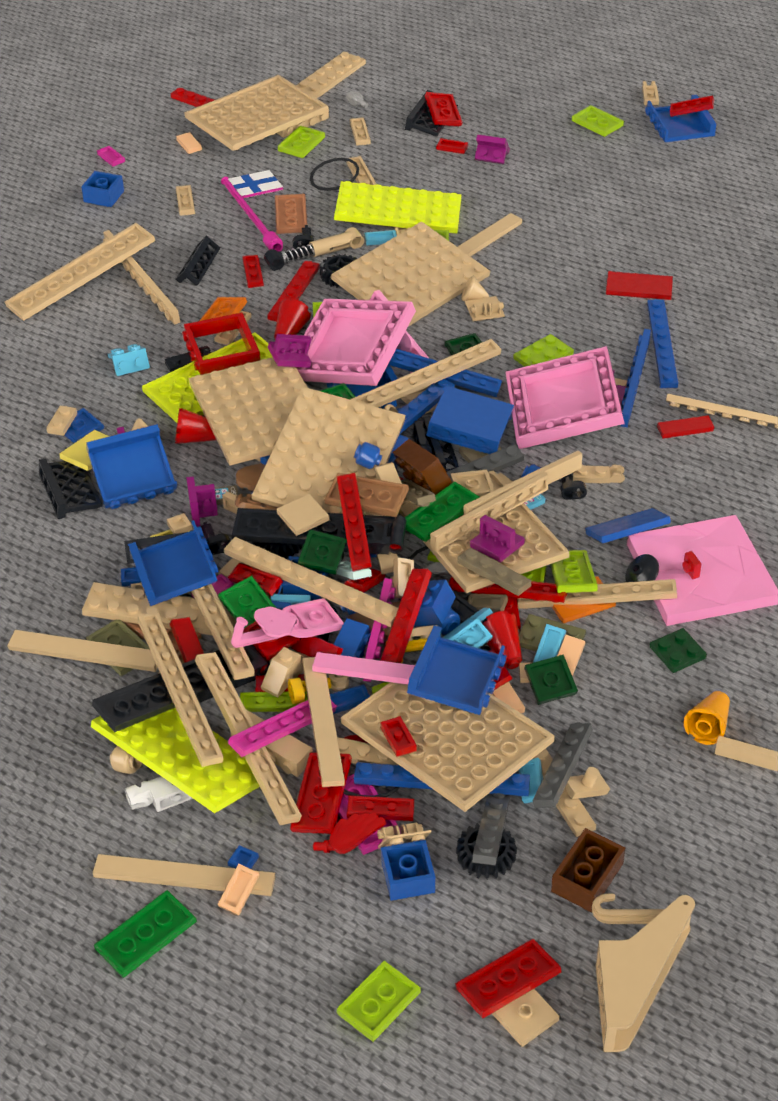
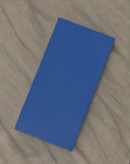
(628, 525)

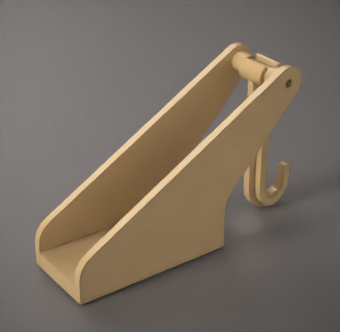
(635, 968)

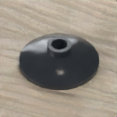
(642, 569)

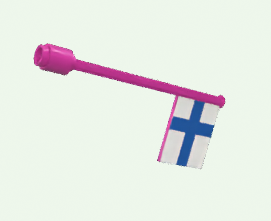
(254, 185)

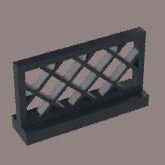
(416, 117)
(54, 488)

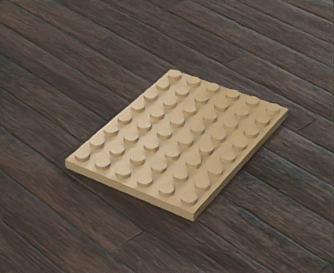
(256, 112)
(412, 268)
(248, 406)
(322, 442)
(538, 551)
(456, 750)

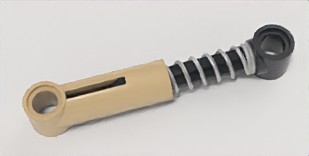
(351, 238)

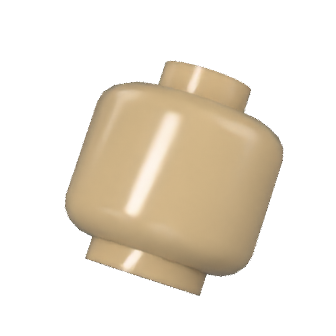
(123, 761)

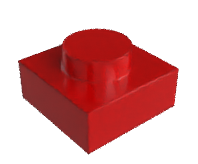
(692, 565)

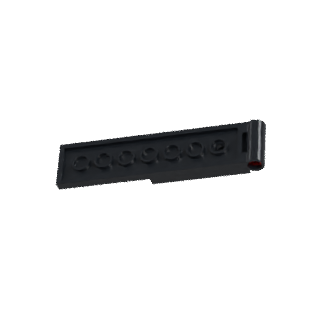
(383, 533)
(151, 696)

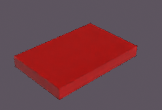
(443, 109)

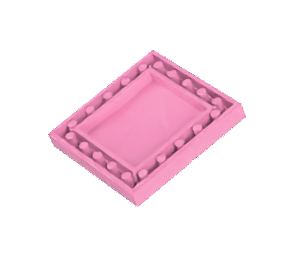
(354, 340)
(563, 398)
(730, 572)

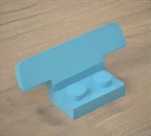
(472, 631)

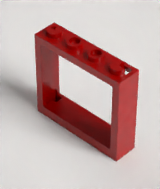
(219, 325)

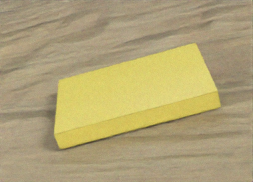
(77, 453)

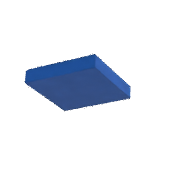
(83, 425)

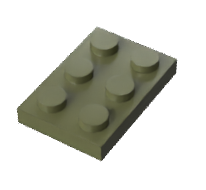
(534, 627)
(118, 634)

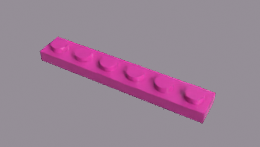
(377, 634)
(272, 729)

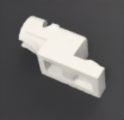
(155, 791)

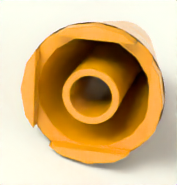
(708, 718)

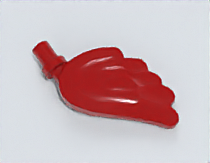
(350, 833)

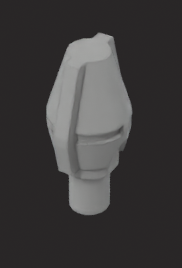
(356, 99)
(437, 569)

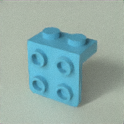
(129, 360)

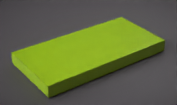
(574, 573)

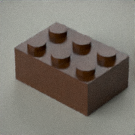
(421, 467)
(587, 869)

